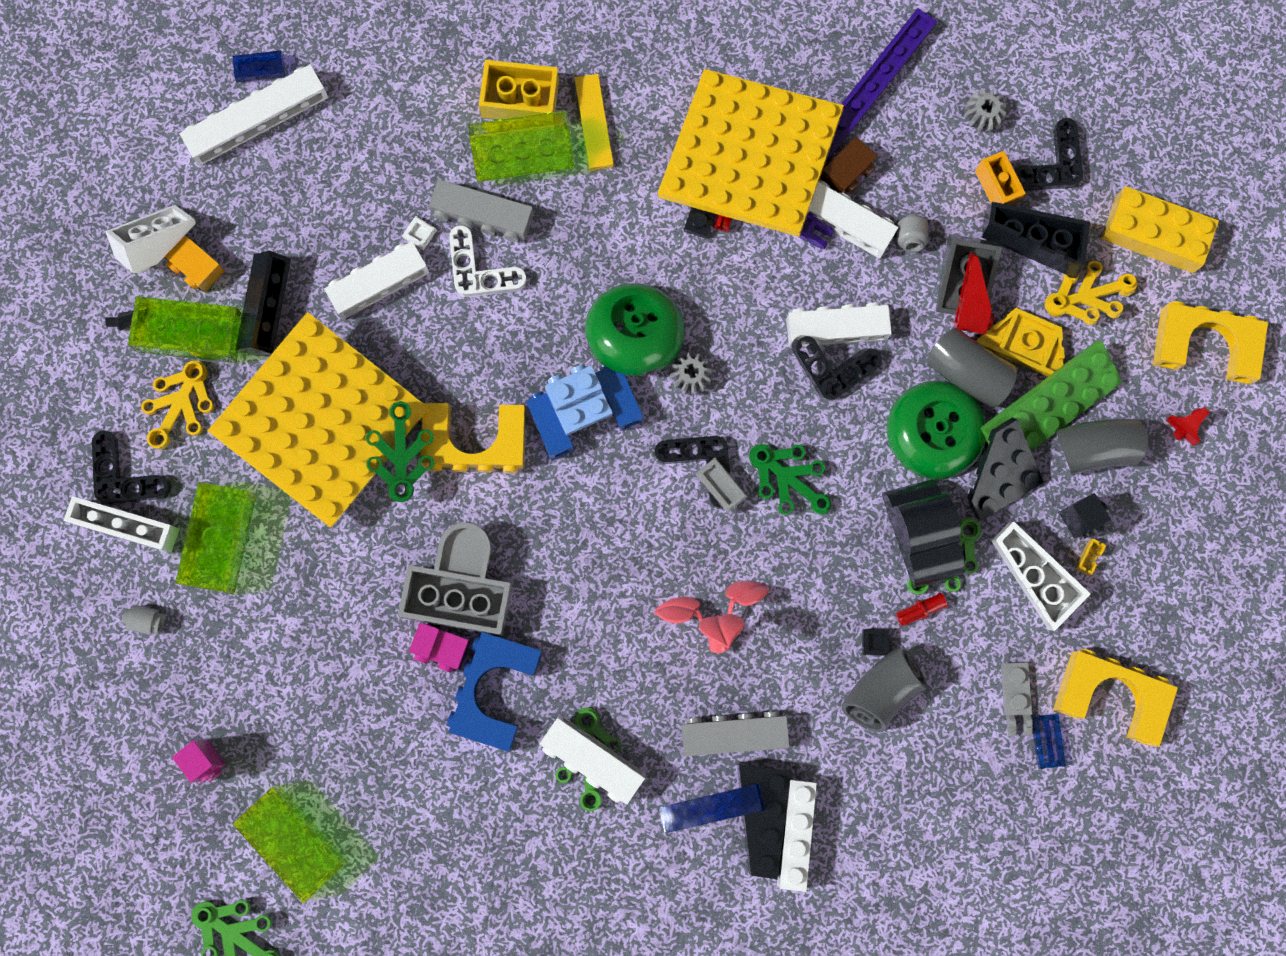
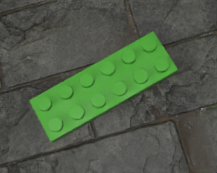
(1061, 396)

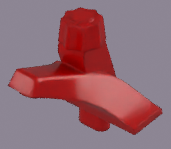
(1188, 425)

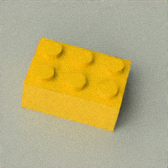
(517, 90)

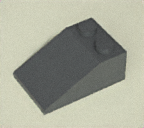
(955, 265)

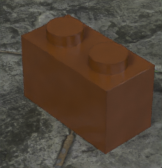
(849, 166)

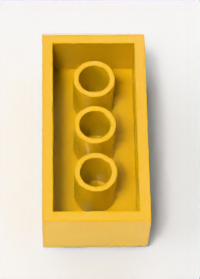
(1159, 229)

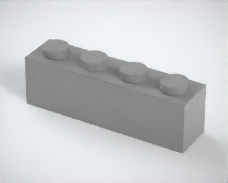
(481, 210)
(734, 735)

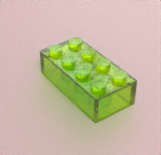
(521, 146)
(185, 329)
(216, 538)
(290, 843)

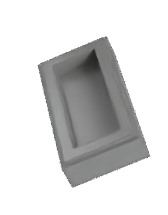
(721, 485)

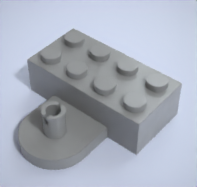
(457, 587)

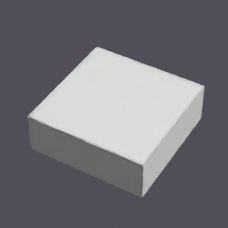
(419, 233)

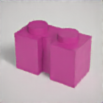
(440, 647)
(199, 761)

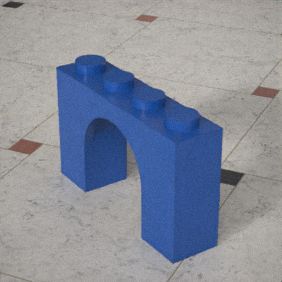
(620, 400)
(469, 719)

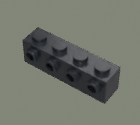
(263, 303)

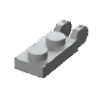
(1016, 696)

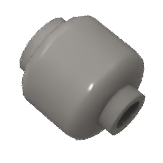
(912, 233)

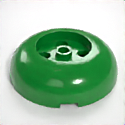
(627, 349)
(935, 458)

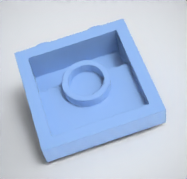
(578, 399)

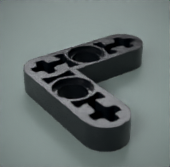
(1057, 170)
(828, 374)
(722, 457)
(113, 478)

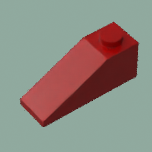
(974, 306)

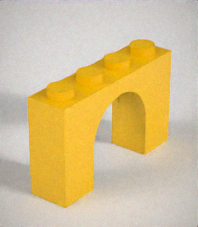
(1243, 334)
(504, 453)
(1151, 695)

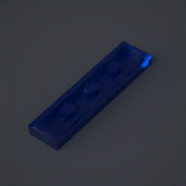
(712, 808)

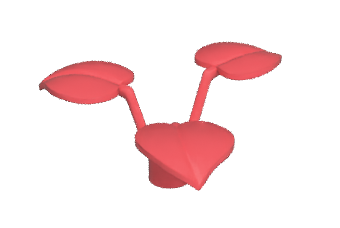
(719, 629)

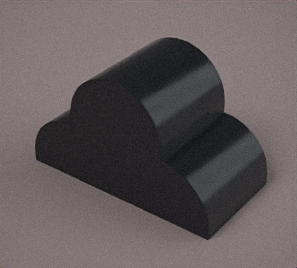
(926, 532)

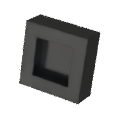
(699, 222)
(875, 642)

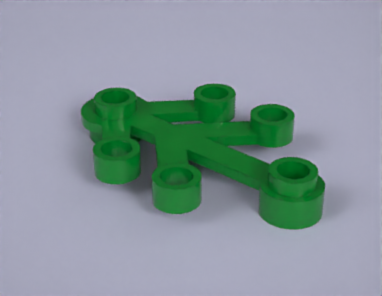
(400, 456)
(787, 477)

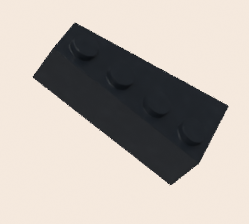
(1040, 236)
(765, 828)

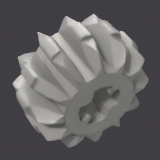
(980, 116)
(684, 379)

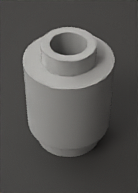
(143, 620)

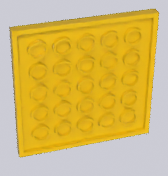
(751, 152)
(309, 418)

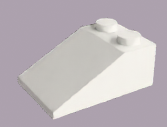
(149, 238)

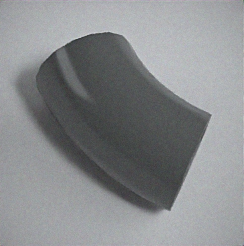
(972, 367)
(1103, 444)
(884, 690)

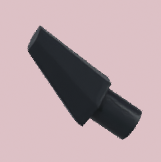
(122, 321)

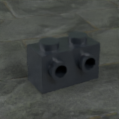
(1086, 516)

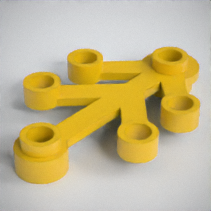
(1089, 296)
(179, 401)

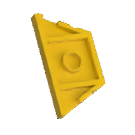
(1026, 342)

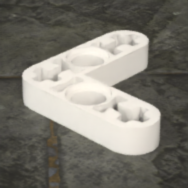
(478, 277)

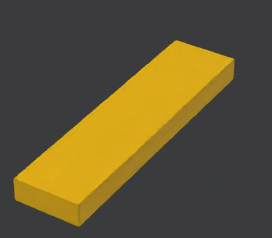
(593, 122)

